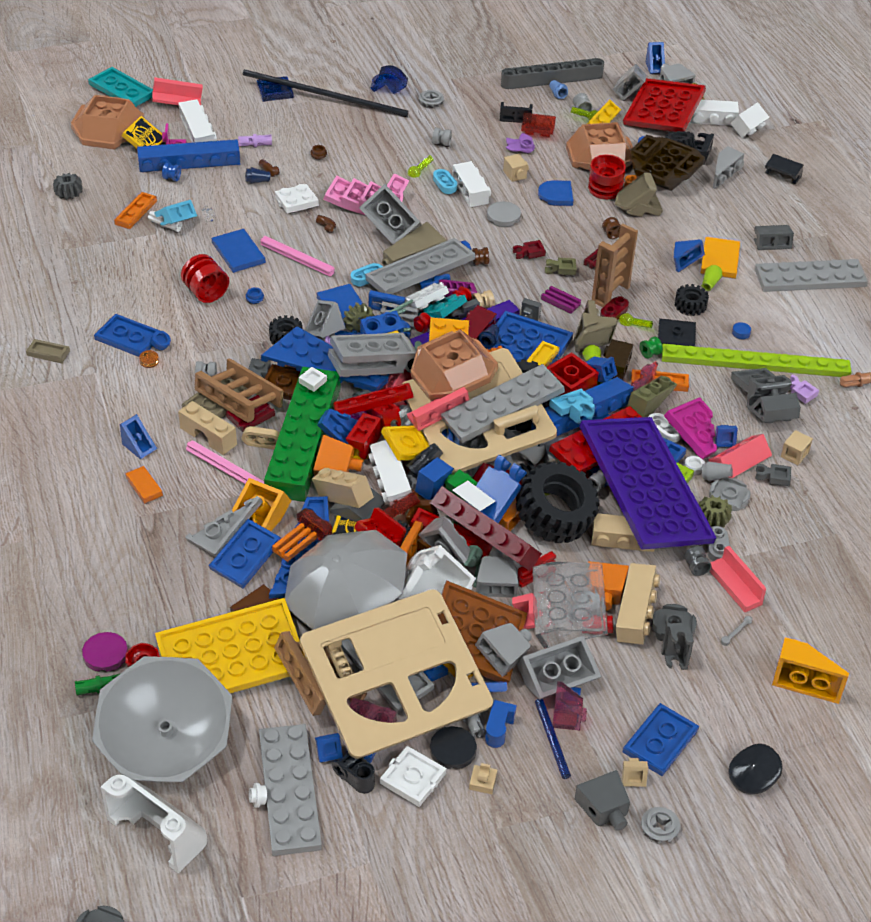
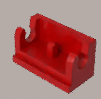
(387, 414)
(365, 433)

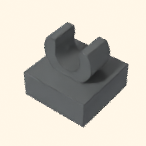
(531, 309)

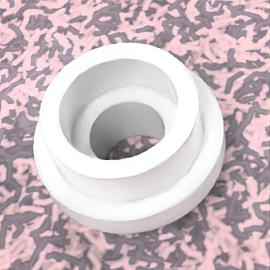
(258, 795)

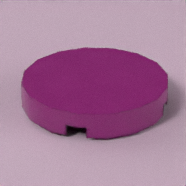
(104, 651)

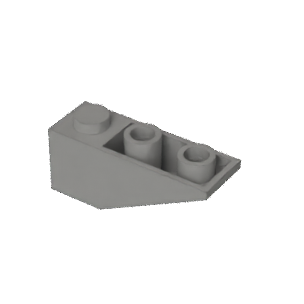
(728, 163)

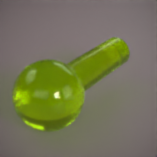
(584, 113)
(415, 171)
(627, 320)

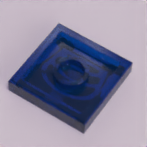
(272, 91)

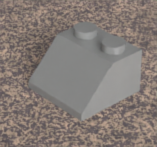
(442, 532)

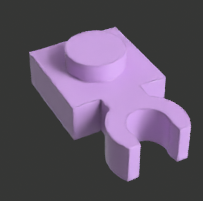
(804, 390)

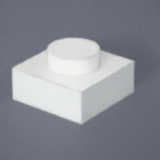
(312, 379)

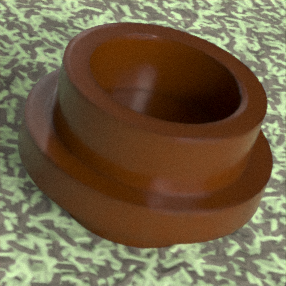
(318, 152)

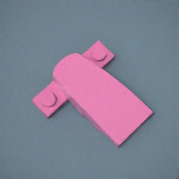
(355, 193)

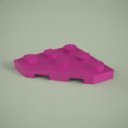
(694, 425)

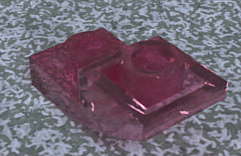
(647, 375)

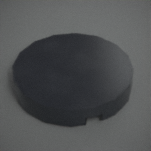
(453, 747)

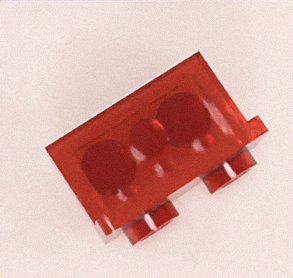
(538, 123)

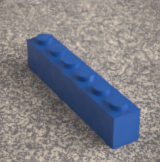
(189, 155)
(606, 399)

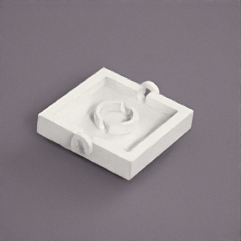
(296, 198)
(424, 296)
(412, 776)

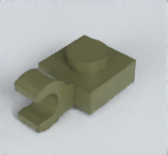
(564, 266)

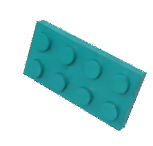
(119, 85)

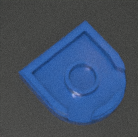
(556, 193)

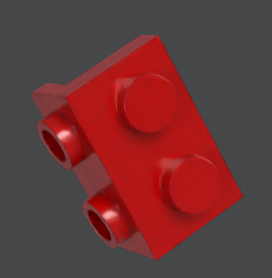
(384, 524)

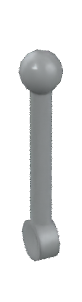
(726, 639)

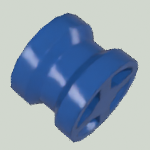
(171, 171)

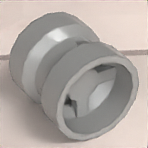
(582, 102)
(442, 136)
(210, 368)

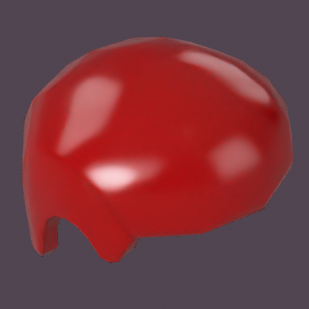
(138, 651)

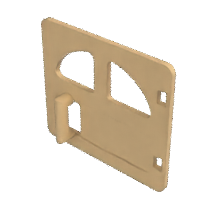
(467, 458)
(391, 647)

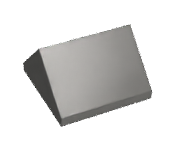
(325, 319)

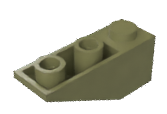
(651, 395)

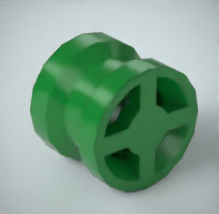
(651, 347)

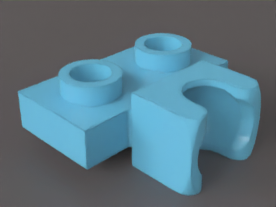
(576, 403)

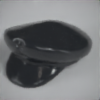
(755, 769)

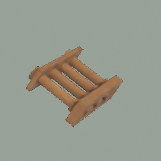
(614, 265)
(237, 402)
(301, 673)

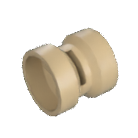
(486, 298)

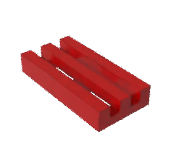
(526, 577)

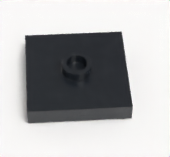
(677, 332)

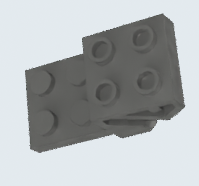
(768, 394)

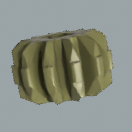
(358, 311)
(716, 510)

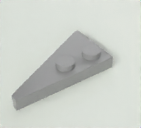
(220, 531)

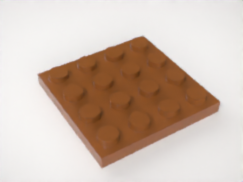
(477, 614)

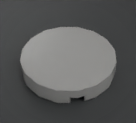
(503, 214)
(733, 490)

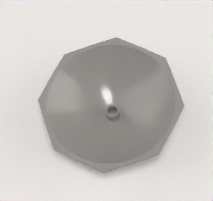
(345, 577)
(162, 719)

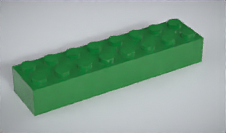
(301, 438)

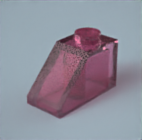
(568, 708)

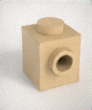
(515, 167)

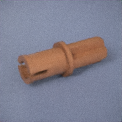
(858, 379)

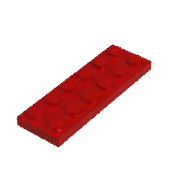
(575, 449)

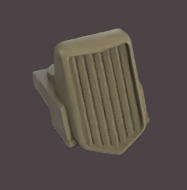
(639, 197)
(593, 328)

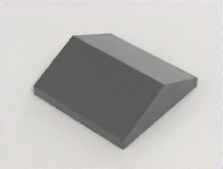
(356, 514)

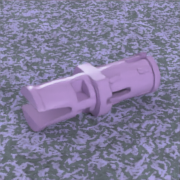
(255, 140)

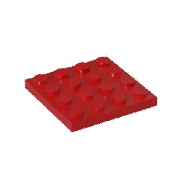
(664, 105)

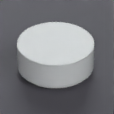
(694, 463)

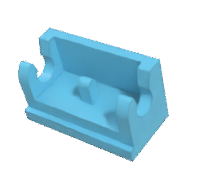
(176, 212)

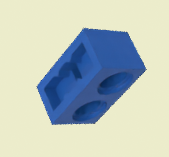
(381, 324)

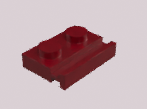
(261, 414)

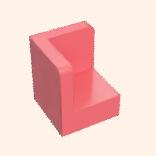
(527, 604)

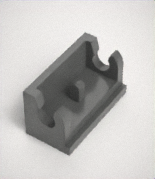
(773, 237)
(677, 644)

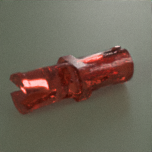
(402, 505)

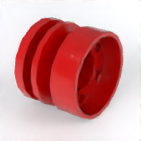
(606, 176)
(205, 278)

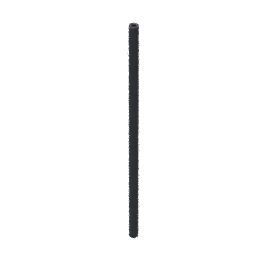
(327, 93)

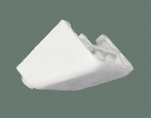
(431, 569)
(131, 800)

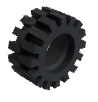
(682, 137)
(691, 299)
(278, 327)

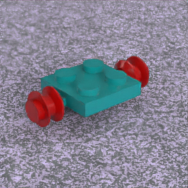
(441, 308)

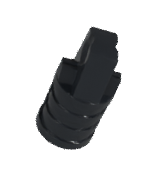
(424, 458)

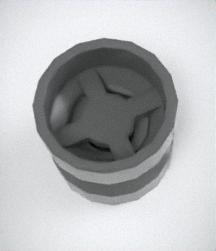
(697, 559)

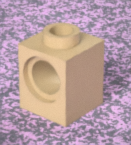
(796, 447)

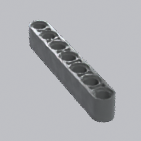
(545, 73)

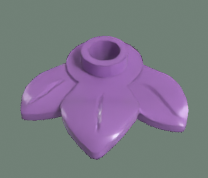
(522, 144)

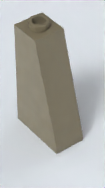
(416, 241)

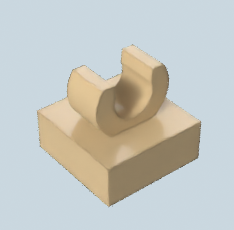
(634, 772)
(483, 779)

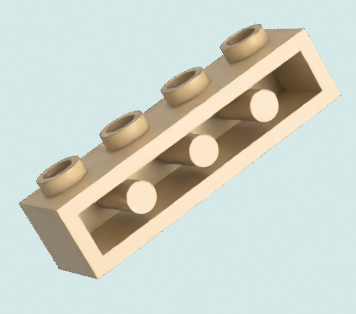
(637, 603)

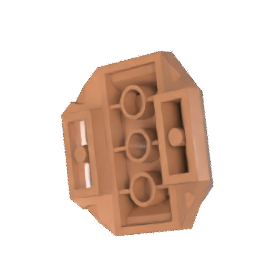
(104, 121)
(597, 140)
(451, 364)

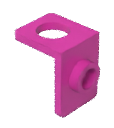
(166, 137)

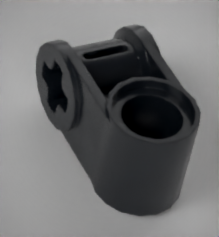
(354, 771)

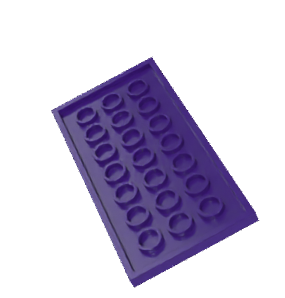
(647, 483)

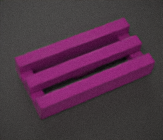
(561, 299)

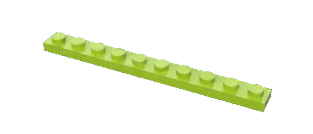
(755, 360)

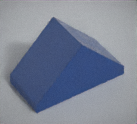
(655, 57)
(687, 252)
(136, 437)
(432, 478)

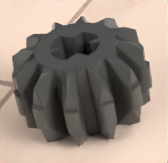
(67, 186)

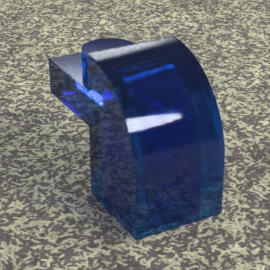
(390, 77)

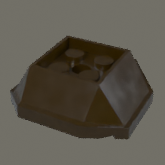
(665, 160)

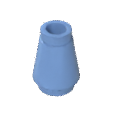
(559, 90)

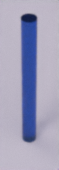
(552, 738)

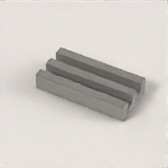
(415, 310)

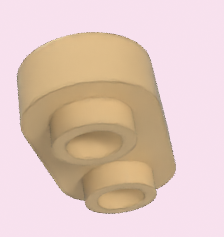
(260, 437)

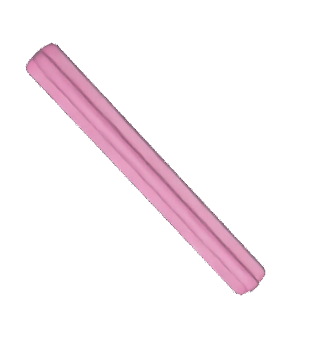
(297, 256)
(219, 462)

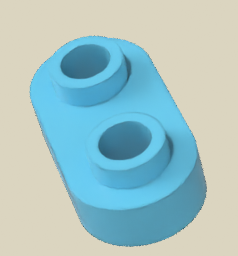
(445, 181)
(358, 276)

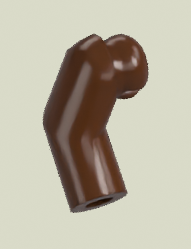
(268, 167)
(327, 222)

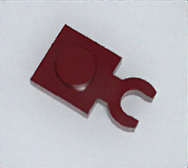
(531, 249)

